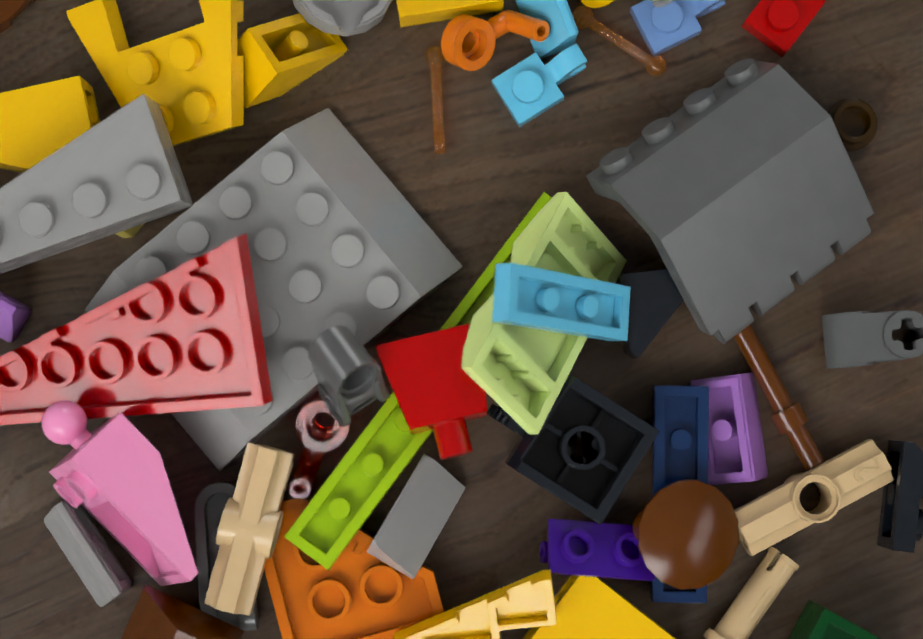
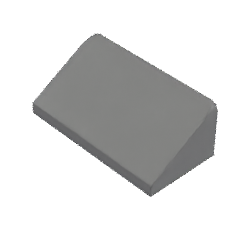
(417, 517)
(87, 552)

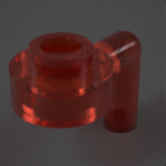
(316, 442)

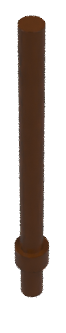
(787, 416)

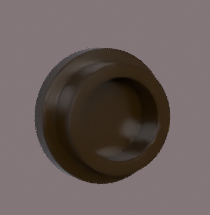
(854, 122)

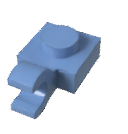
(671, 24)

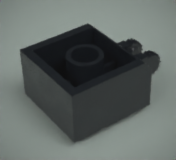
(615, 436)

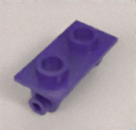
(593, 550)

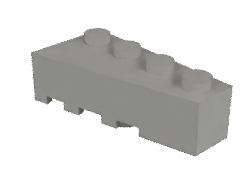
(93, 187)

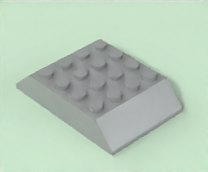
(325, 252)

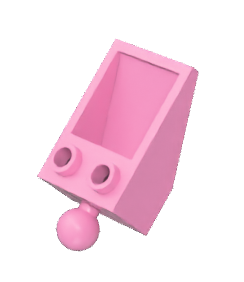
(122, 487)

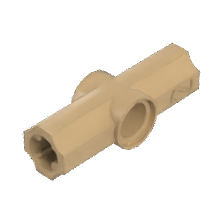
(839, 482)
(249, 529)

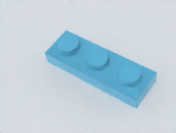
(560, 302)

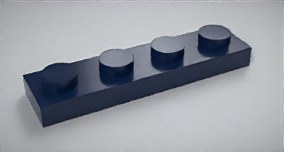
(677, 455)

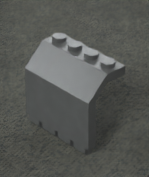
(740, 194)

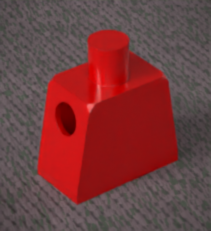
(434, 387)

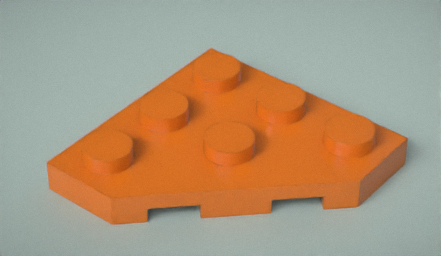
(350, 600)

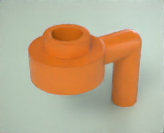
(481, 36)

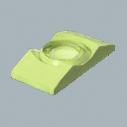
(526, 365)

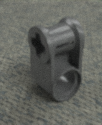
(866, 337)
(345, 373)

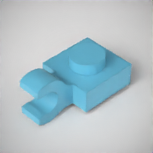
(533, 87)

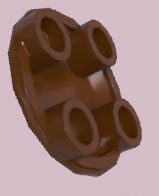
(687, 534)

